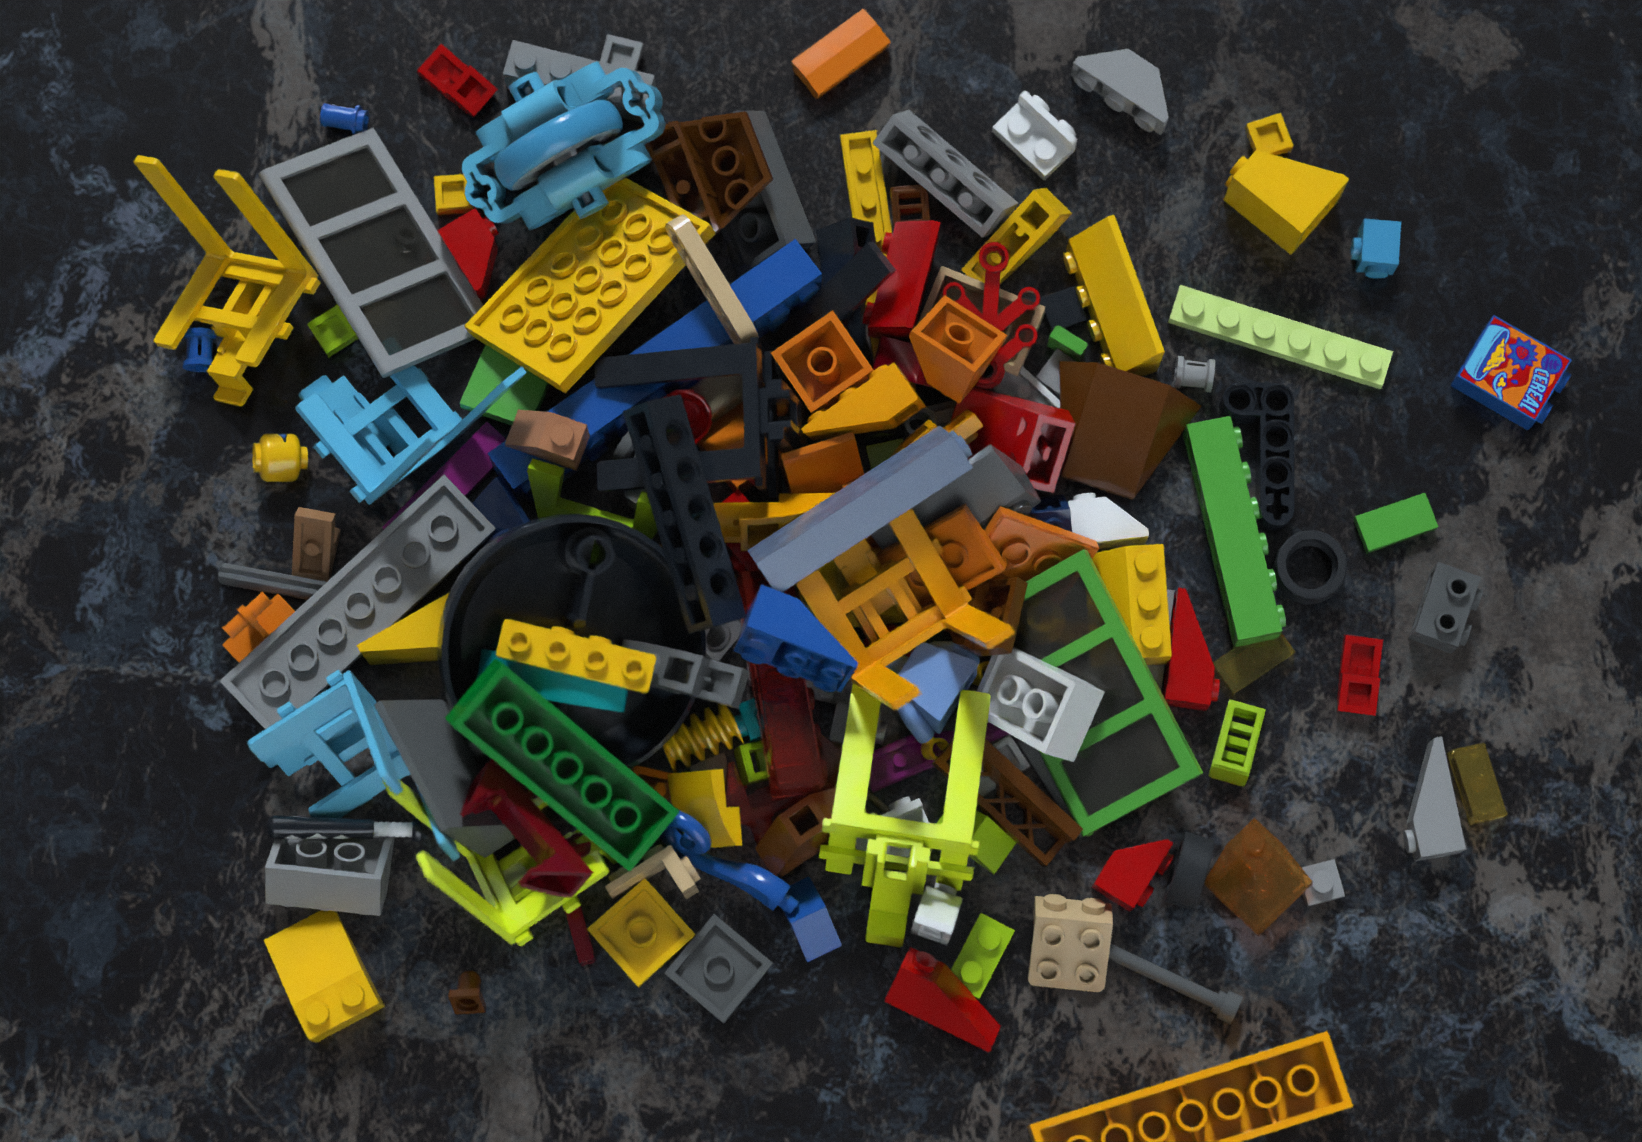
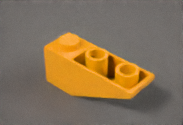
(874, 406)

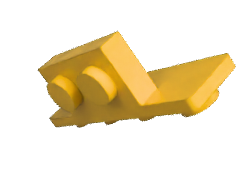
(576, 656)

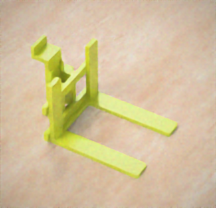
(953, 837)
(505, 909)

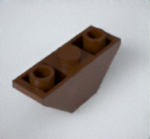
(797, 833)

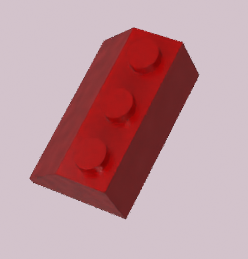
(901, 295)

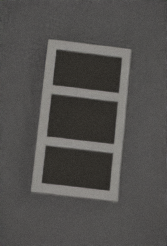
(375, 250)

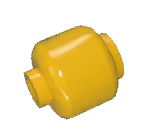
(279, 457)

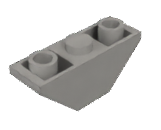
(1126, 85)

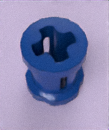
(205, 338)

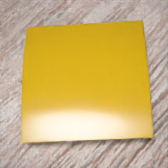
(704, 798)

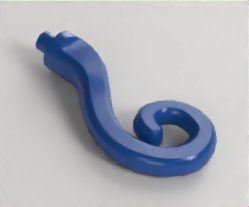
(748, 877)

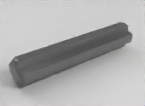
(268, 581)

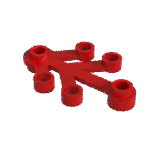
(990, 311)

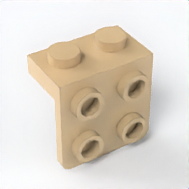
(655, 861)
(1070, 943)

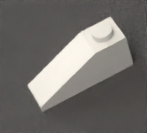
(937, 913)

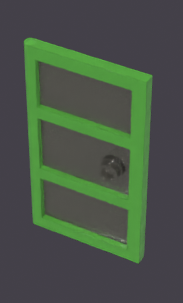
(1134, 740)

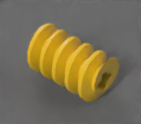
(701, 736)

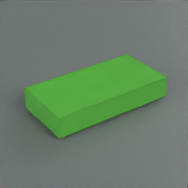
(1395, 523)

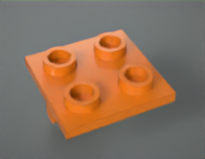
(255, 624)

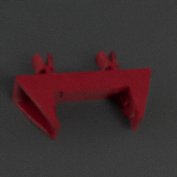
(558, 859)

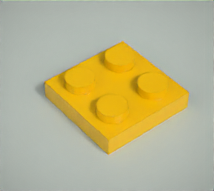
(641, 932)

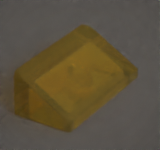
(1477, 783)

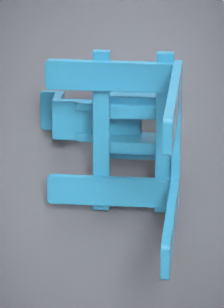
(362, 431)
(334, 731)

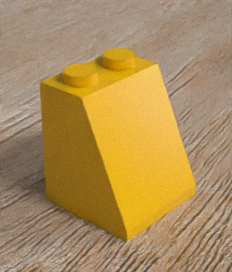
(1283, 196)

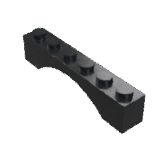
(835, 248)

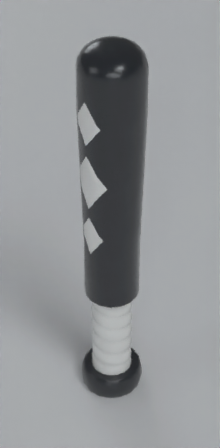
(339, 828)

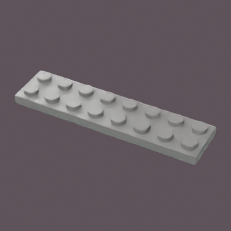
(359, 602)

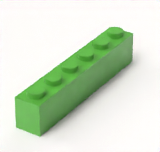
(1233, 531)

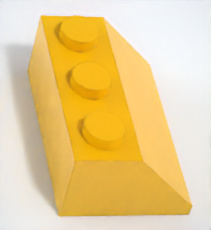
(1139, 589)

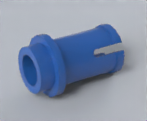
(344, 118)

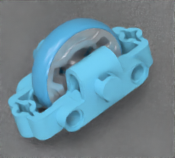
(564, 143)

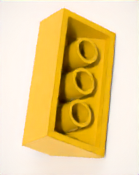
(1114, 299)

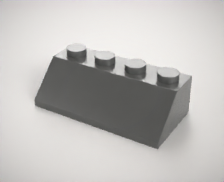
(773, 215)
(987, 486)

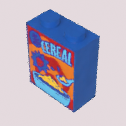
(1512, 373)

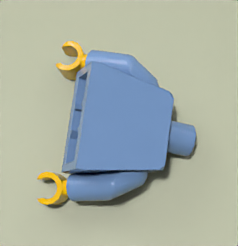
(940, 674)

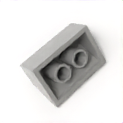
(330, 874)

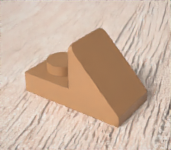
(314, 544)

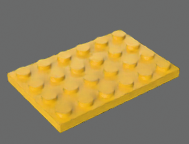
(585, 285)

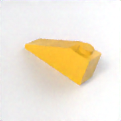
(1023, 232)

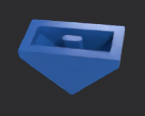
(811, 921)

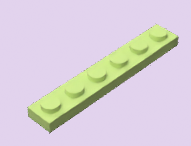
(1280, 337)

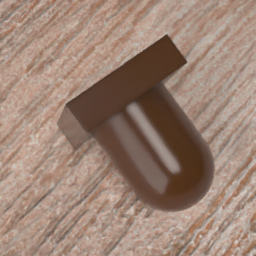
(467, 996)

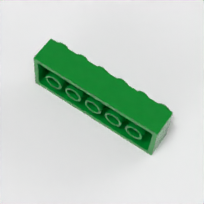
(562, 764)

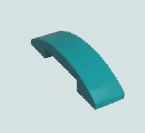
(562, 687)

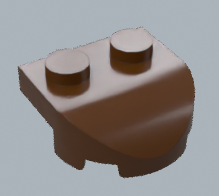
(1001, 600)

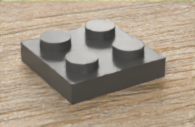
(718, 968)

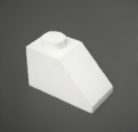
(1105, 522)

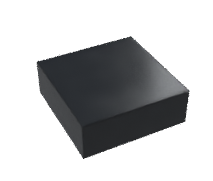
(1063, 309)

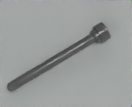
(1222, 1003)

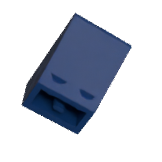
(794, 641)

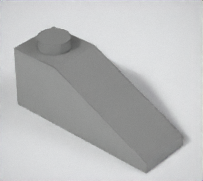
(1433, 817)

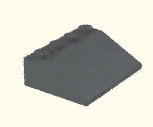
(443, 769)

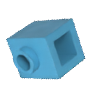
(1377, 248)

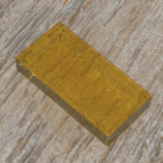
(1251, 661)

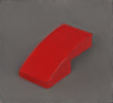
(456, 81)
(1359, 675)

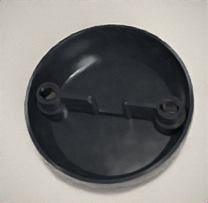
(546, 580)

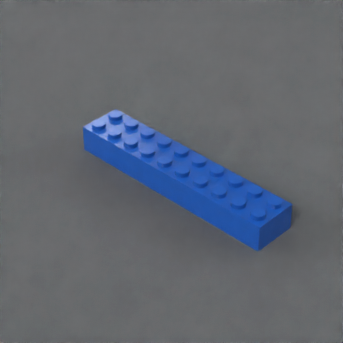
(768, 295)

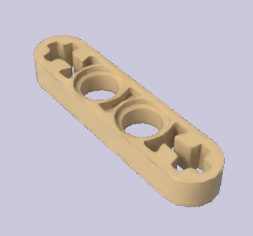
(710, 280)

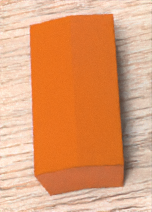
(840, 53)

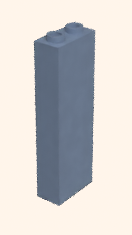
(861, 508)

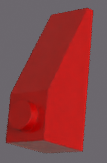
(1190, 670)
(939, 998)

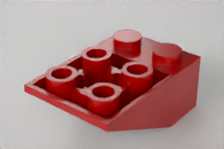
(1022, 430)

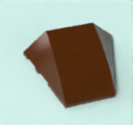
(711, 166)
(1120, 425)

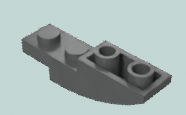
(694, 674)

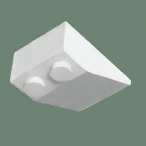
(1039, 703)

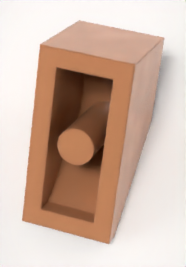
(549, 437)

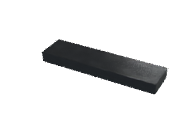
(842, 293)

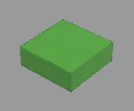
(1067, 343)

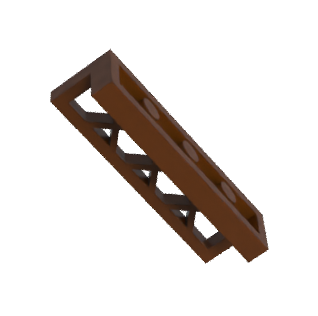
(1027, 796)

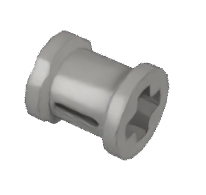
(1194, 374)

